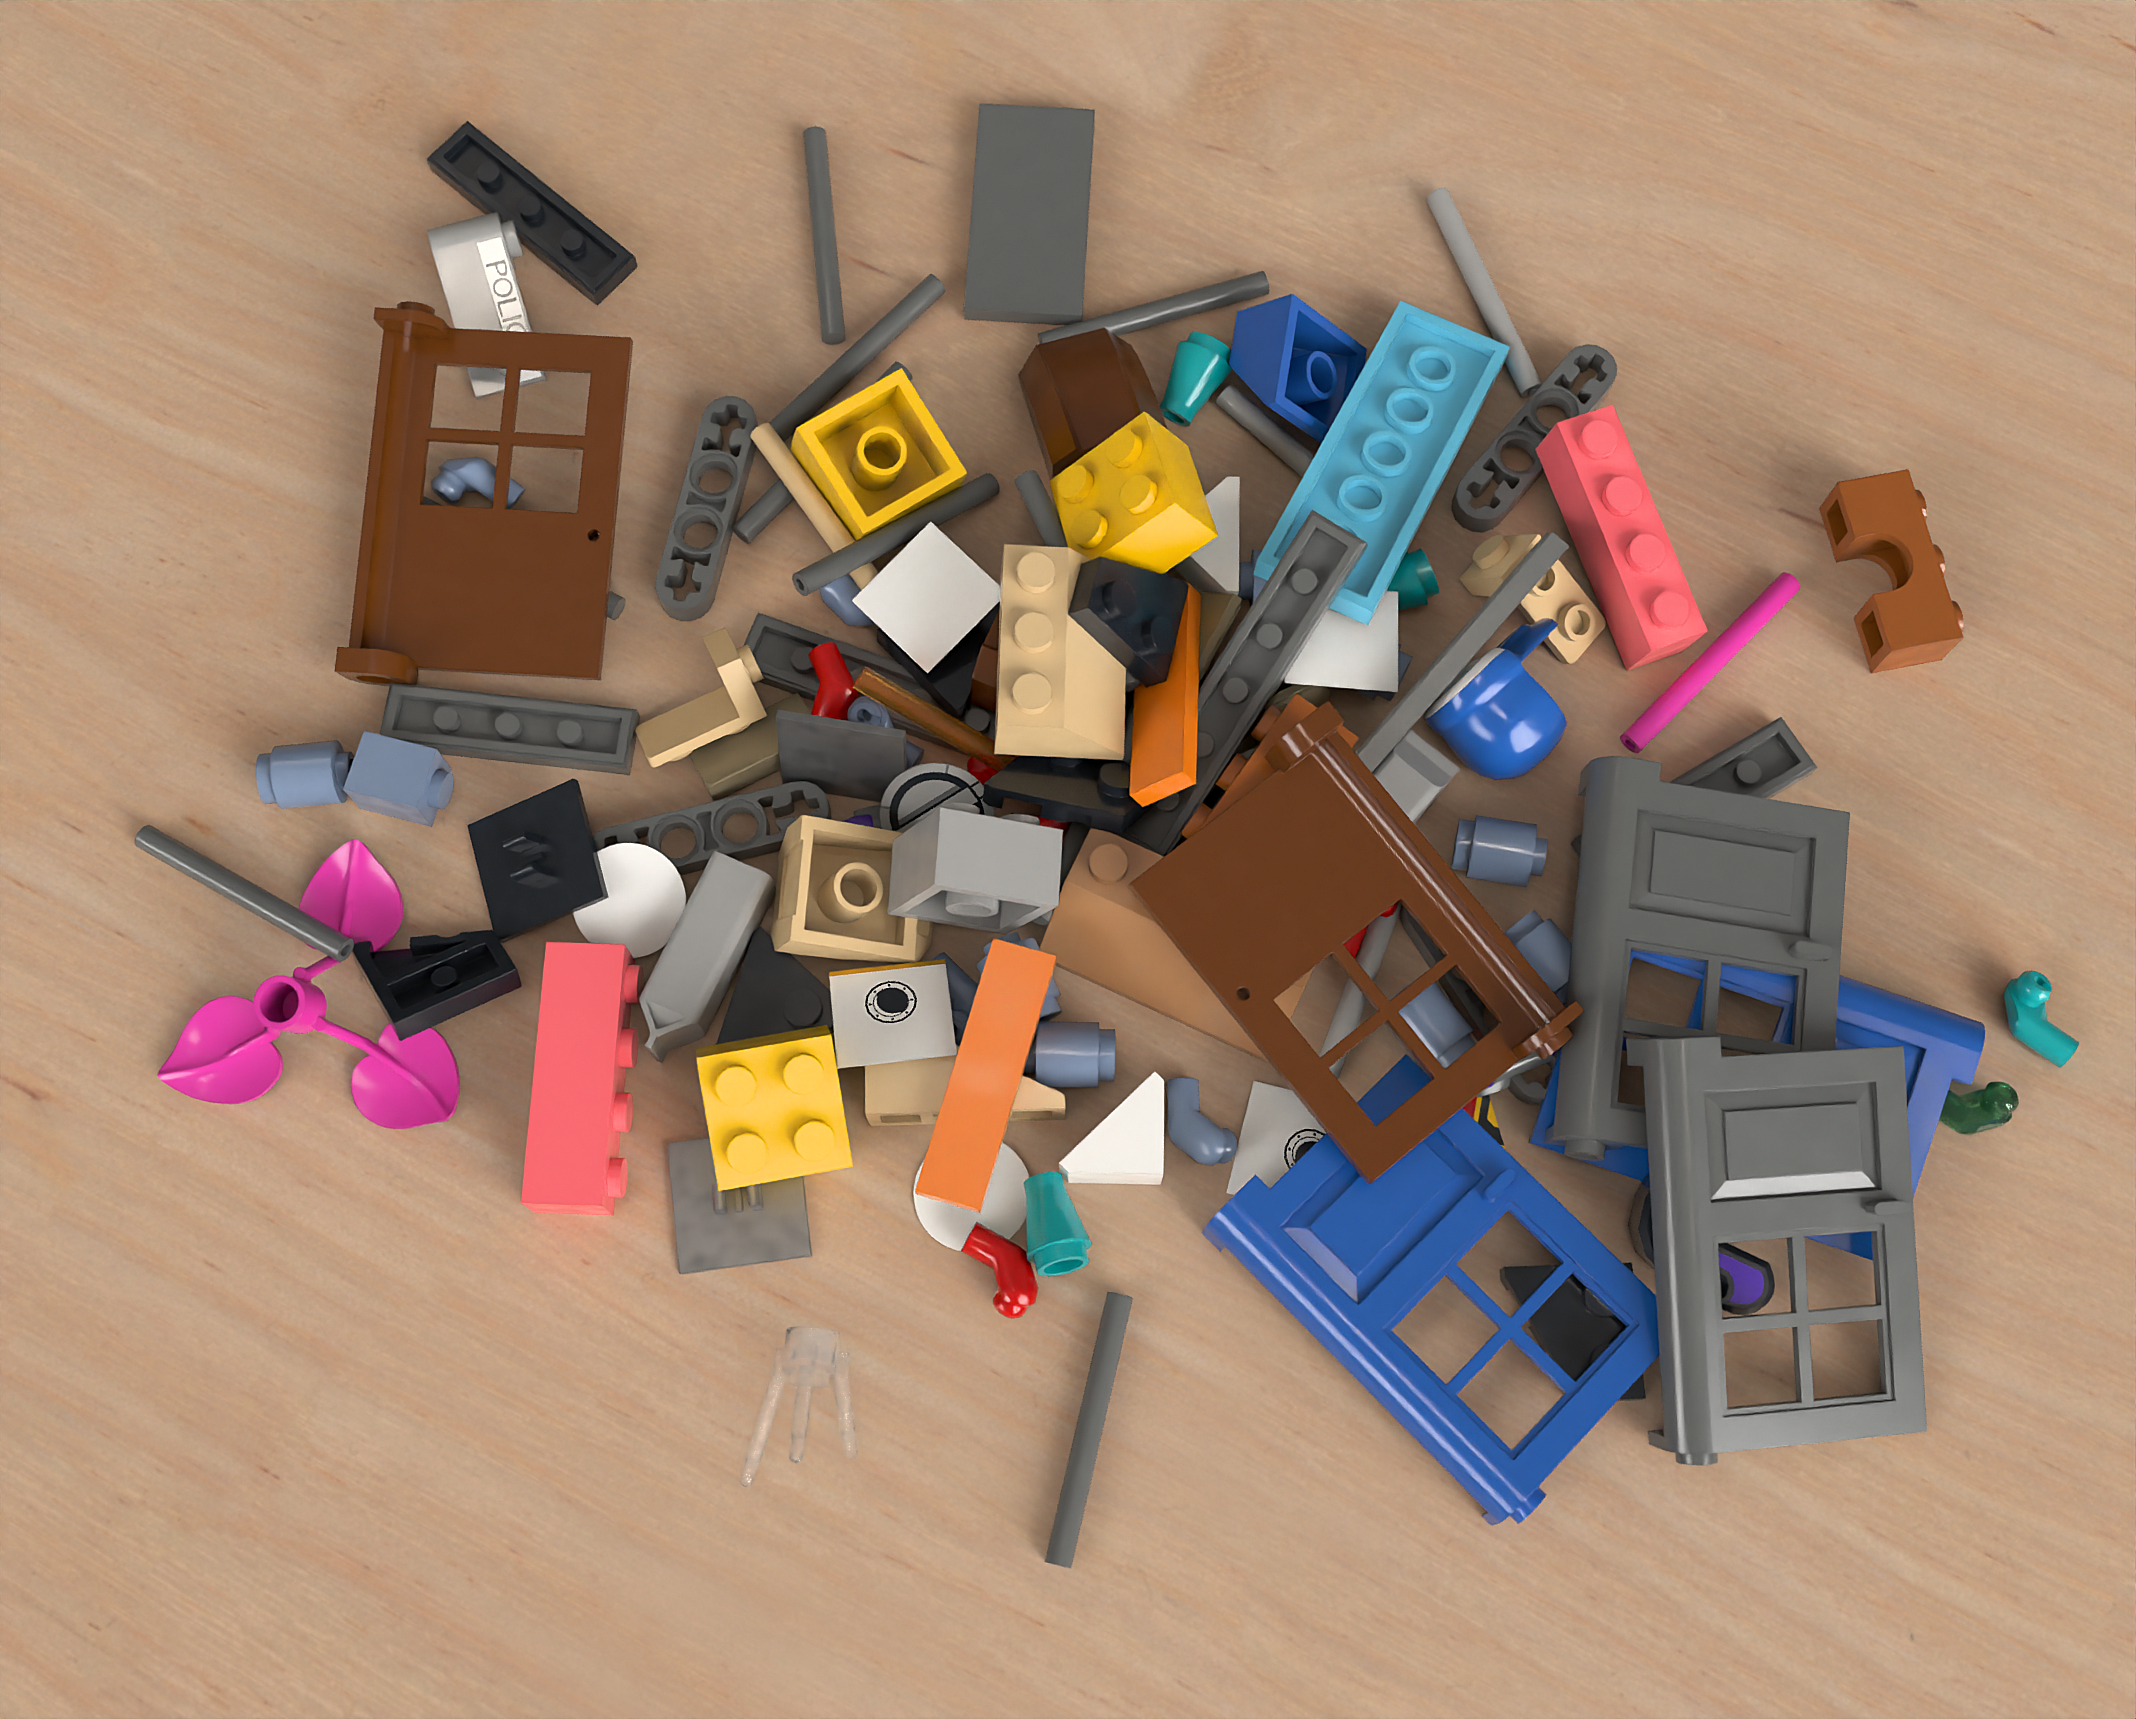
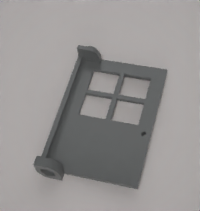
(1697, 882)
(1776, 1154)

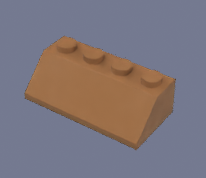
(1117, 944)

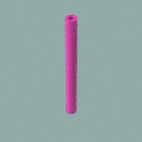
(1710, 662)

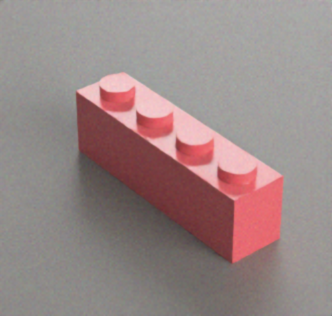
(1620, 538)
(581, 1079)

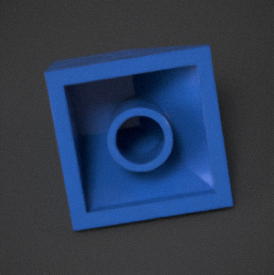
(1296, 362)

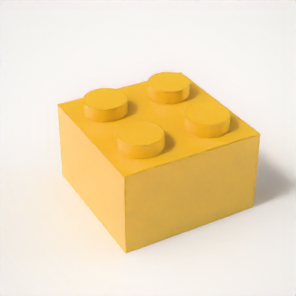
(877, 455)
(1135, 499)
(773, 1107)

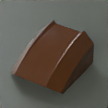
(1083, 394)

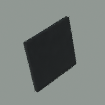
(537, 861)

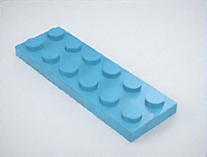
(1391, 447)

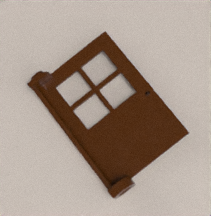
(476, 582)
(1297, 877)

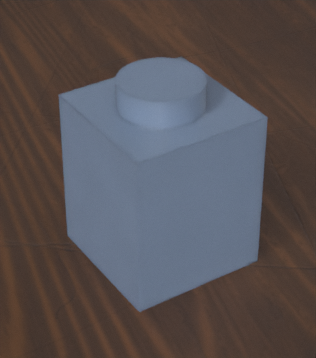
(399, 779)

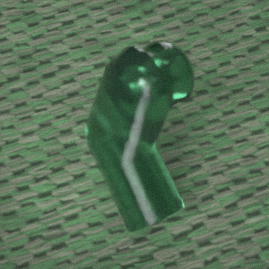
(1979, 1109)

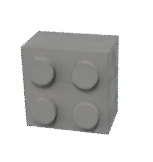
(975, 869)

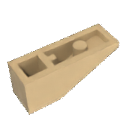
(915, 1090)

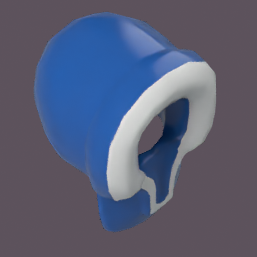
(1497, 712)

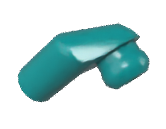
(2028, 1018)

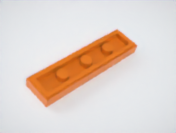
(1168, 718)
(986, 1076)

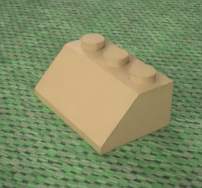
(1054, 680)

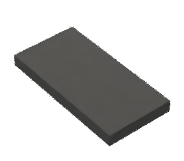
(1029, 215)

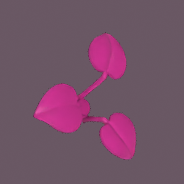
(228, 1046)

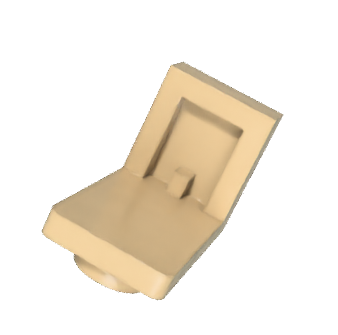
(1553, 597)
(711, 715)

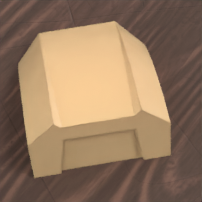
(837, 895)

